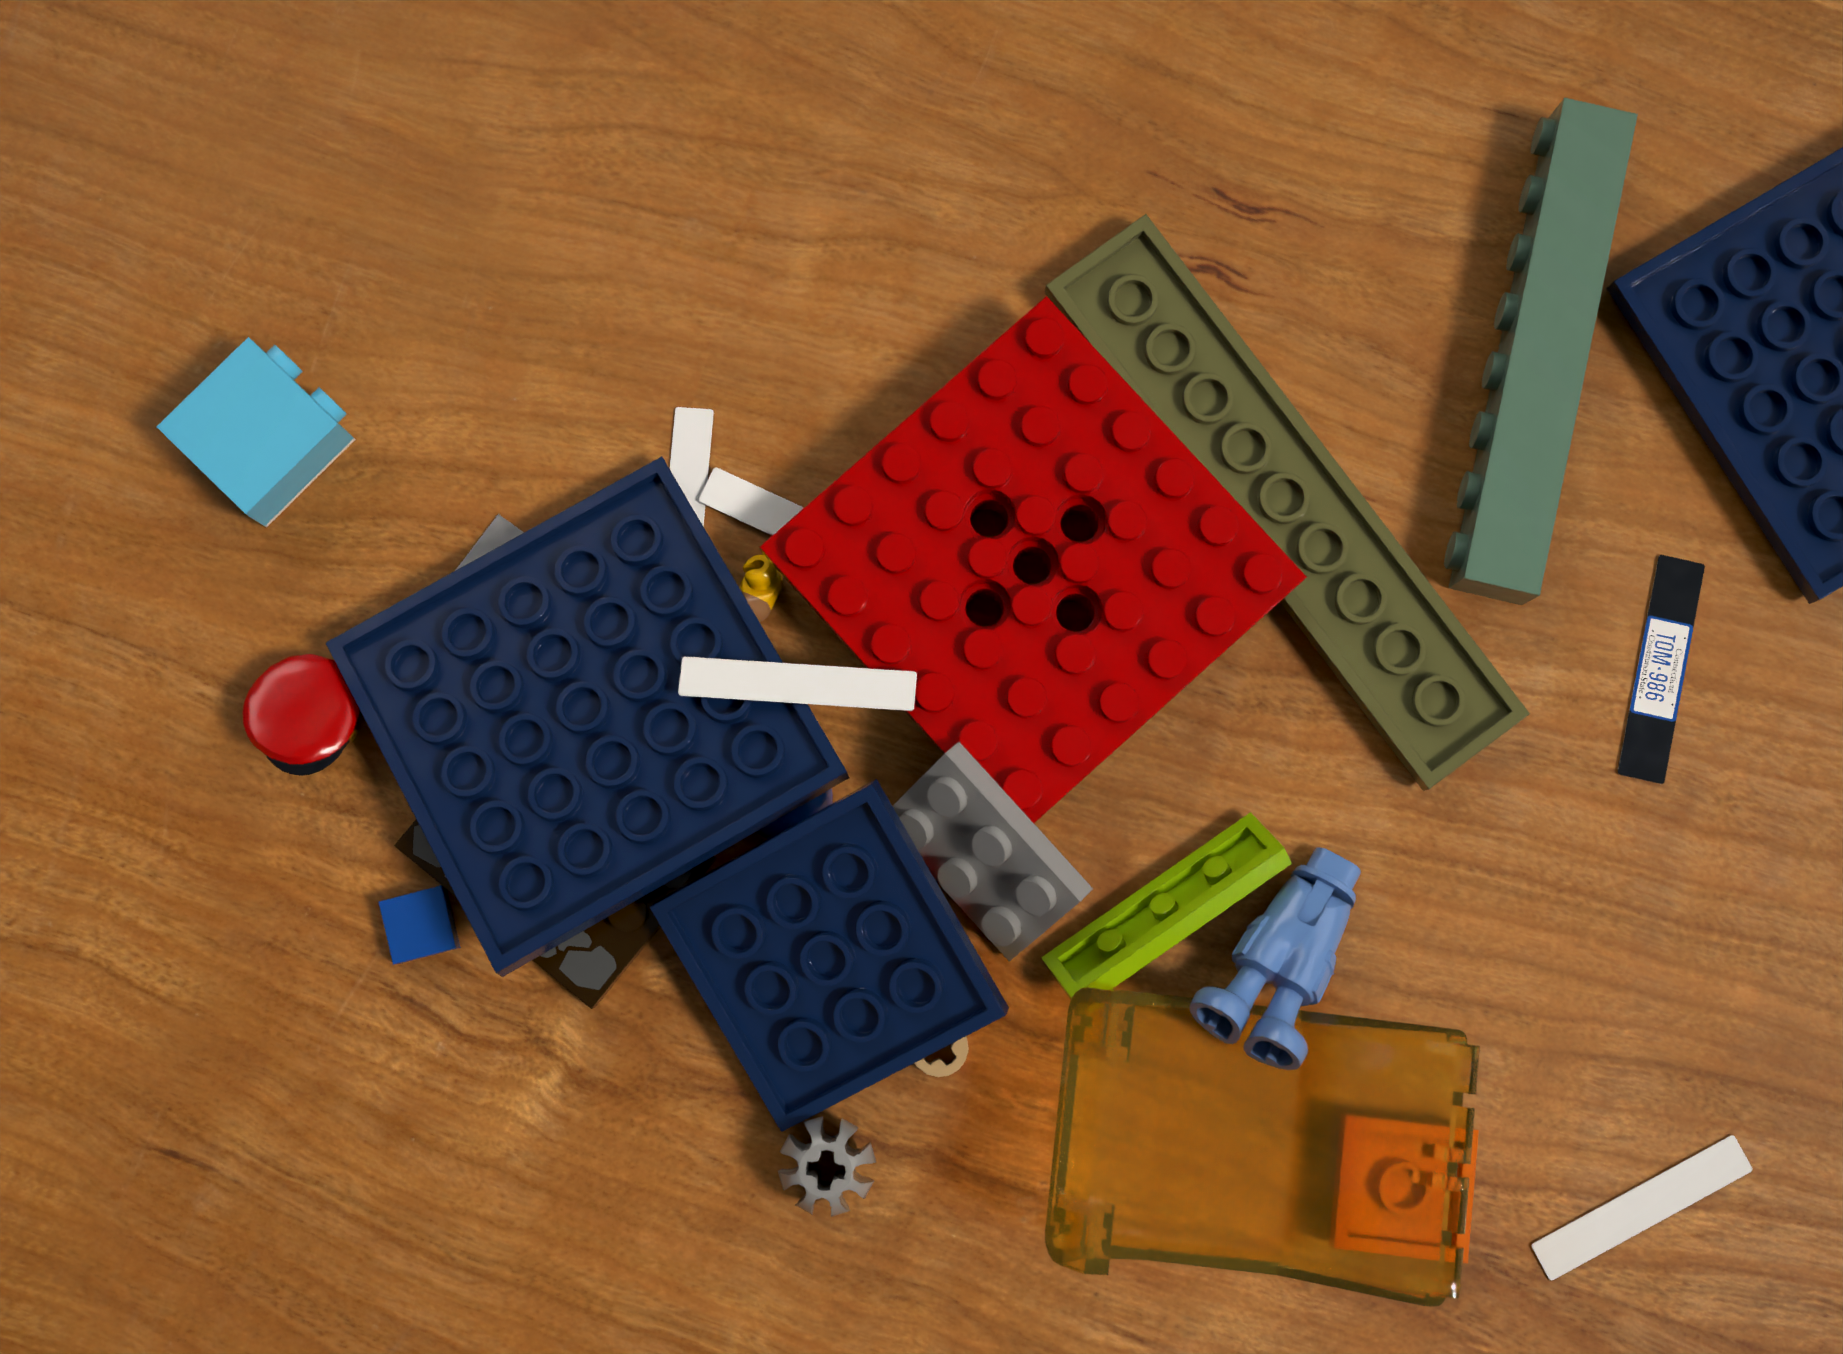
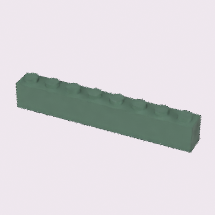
(1541, 352)

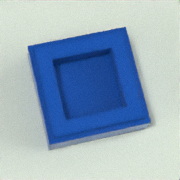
(419, 924)

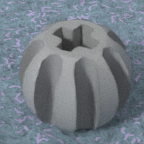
(810, 1177)

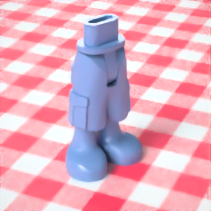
(1292, 950)

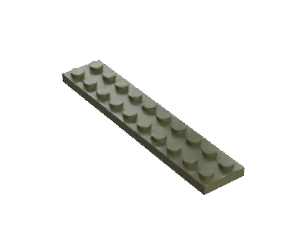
(1362, 594)

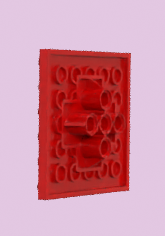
(1037, 437)

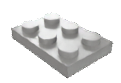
(988, 853)

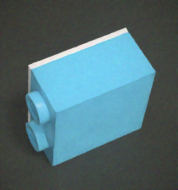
(258, 430)

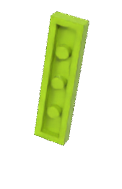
(1168, 908)

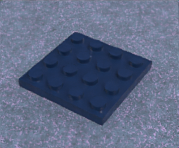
(830, 956)

